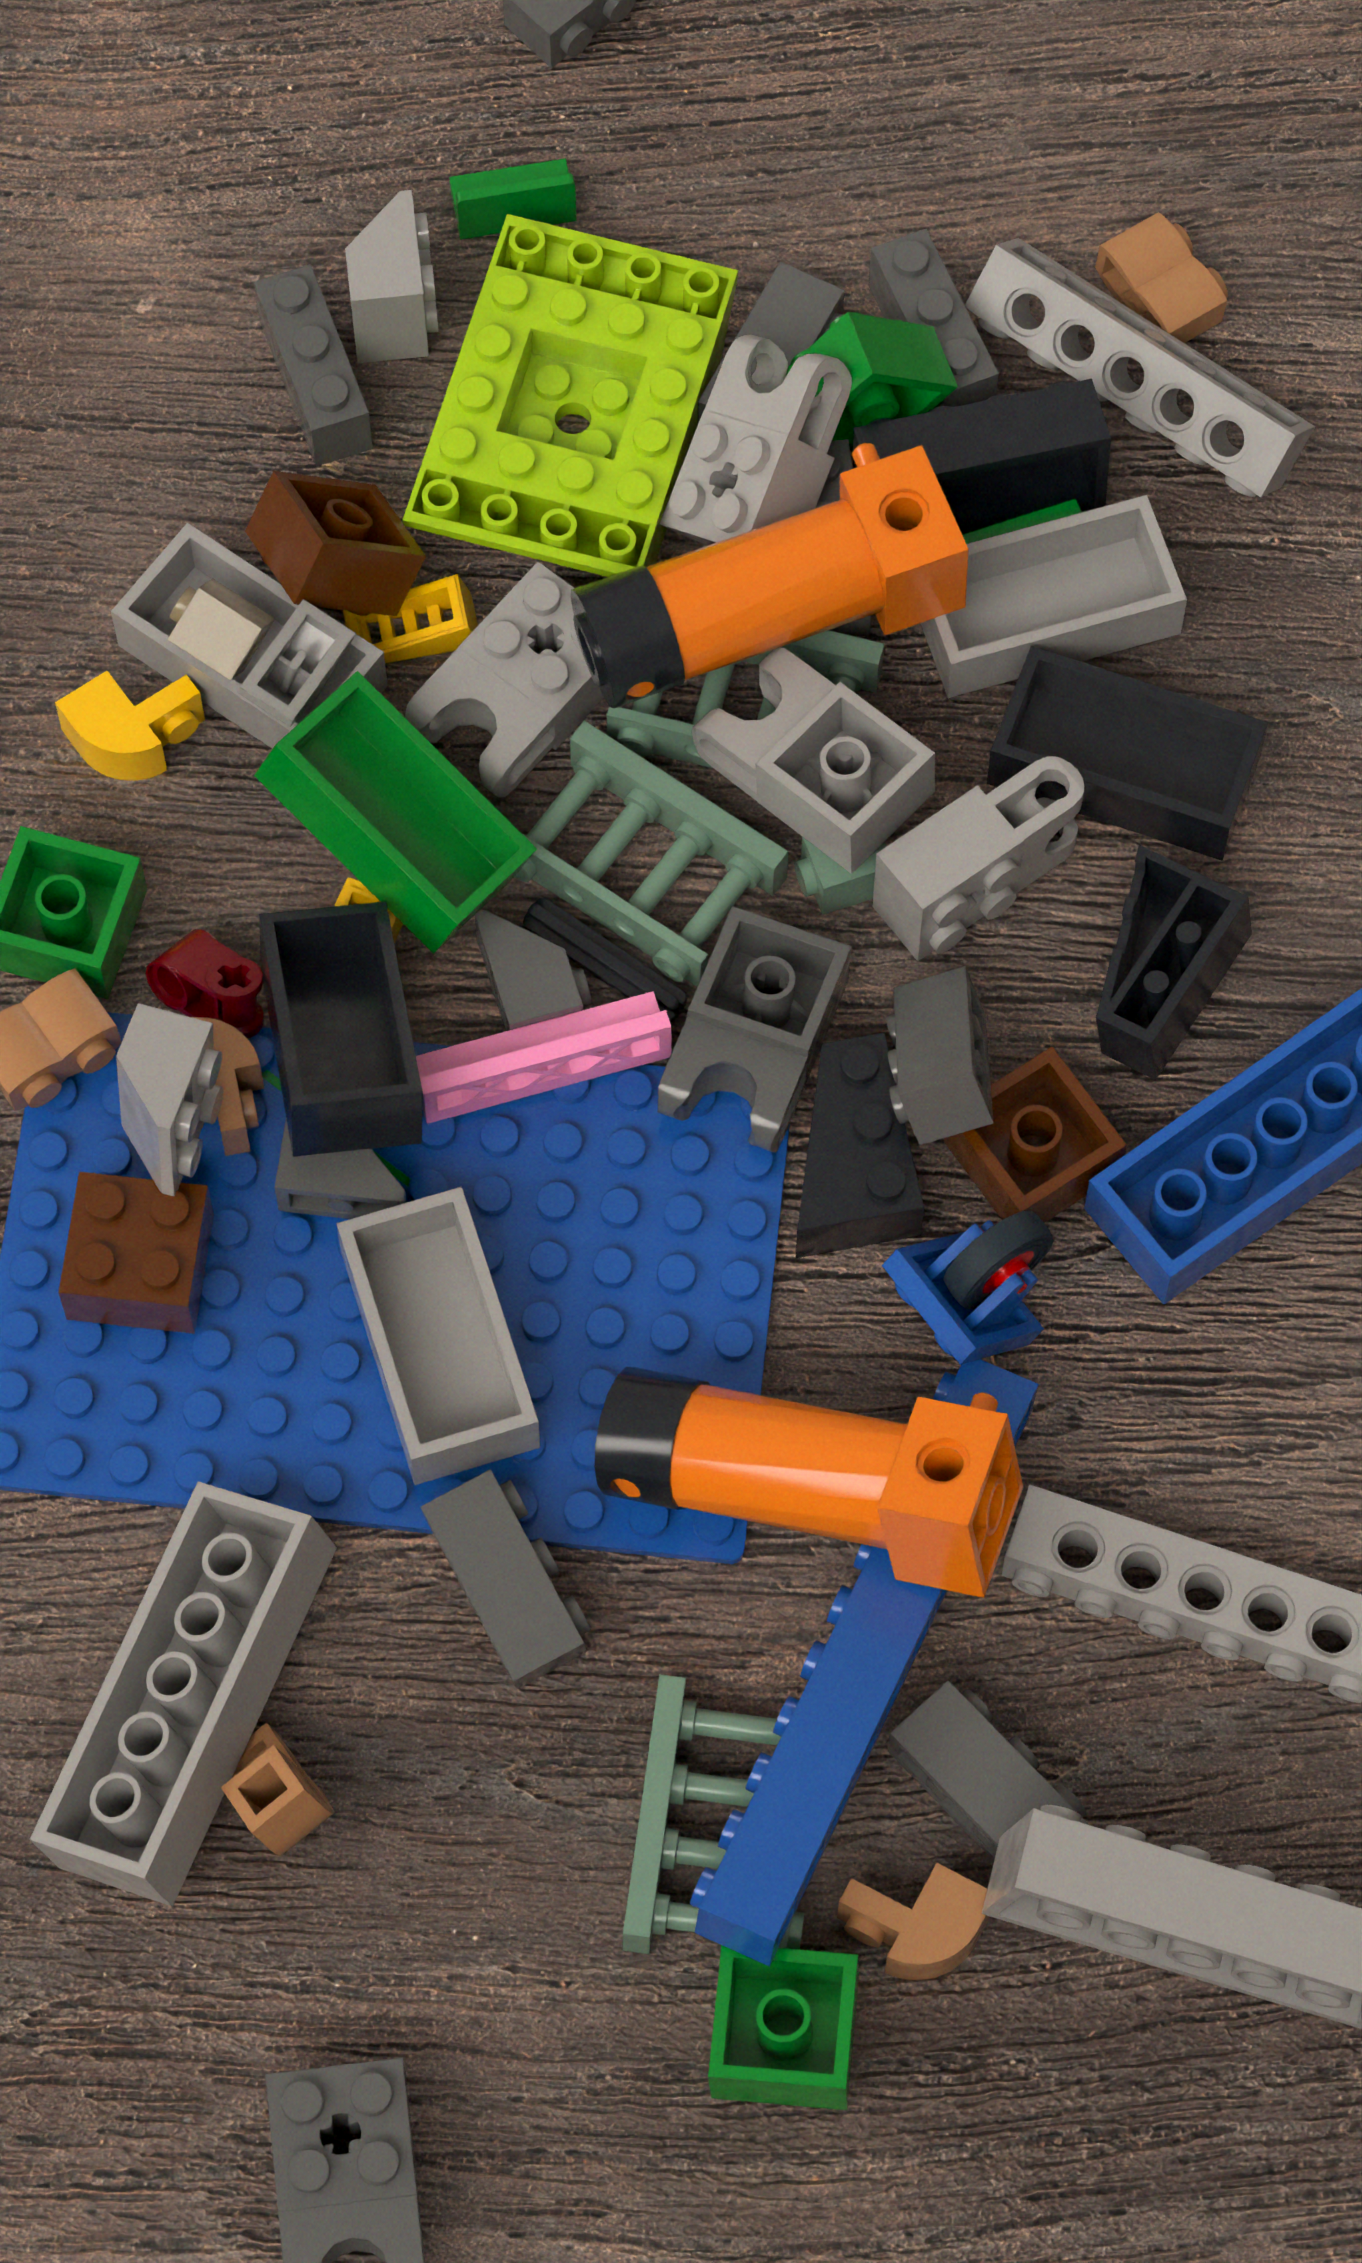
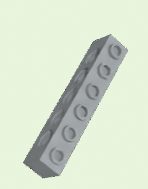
(1270, 430)
(1179, 1564)

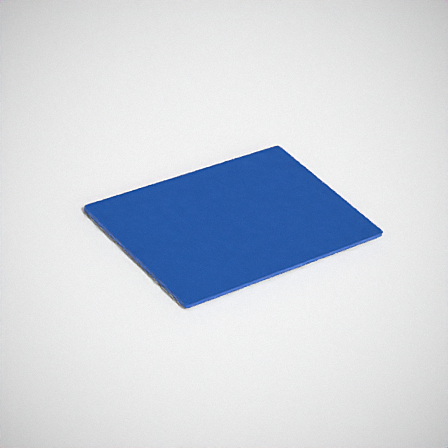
(603, 1239)

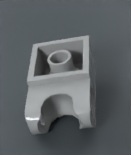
(758, 443)
(514, 678)
(821, 760)
(975, 857)

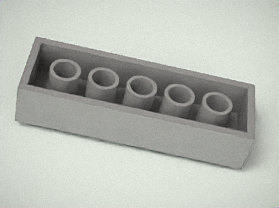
(184, 1693)
(1180, 1912)

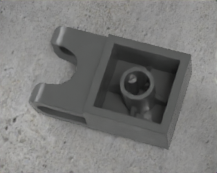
(757, 1022)
(350, 2199)

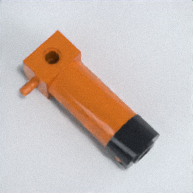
(875, 551)
(921, 1489)

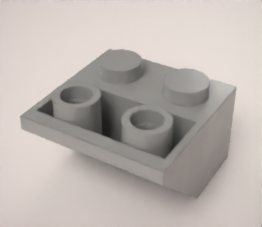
(392, 284)
(168, 1091)

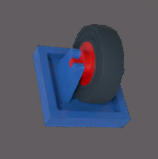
(975, 1285)

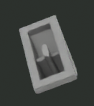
(297, 664)

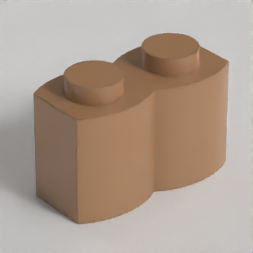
(1159, 278)
(51, 1038)

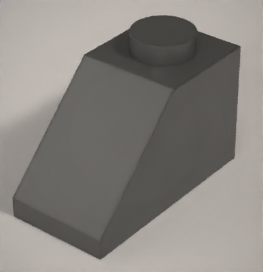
(528, 973)
(334, 1183)

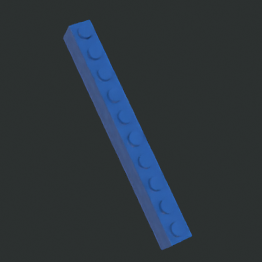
(830, 1727)

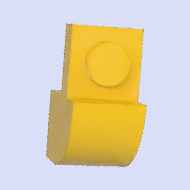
(127, 738)

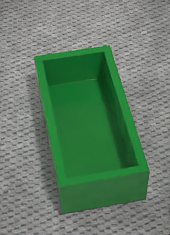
(395, 811)

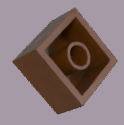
(335, 544)
(1041, 1141)
(136, 1253)

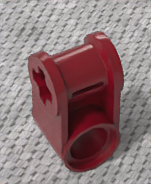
(209, 982)

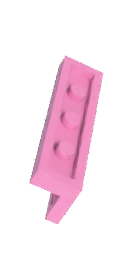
(543, 1056)

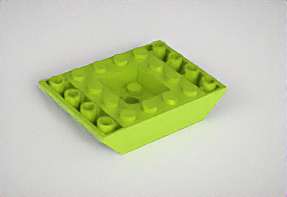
(584, 333)

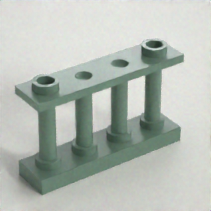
(832, 654)
(698, 830)
(670, 1784)

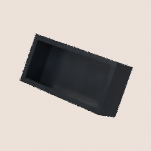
(1008, 451)
(1142, 750)
(340, 1029)

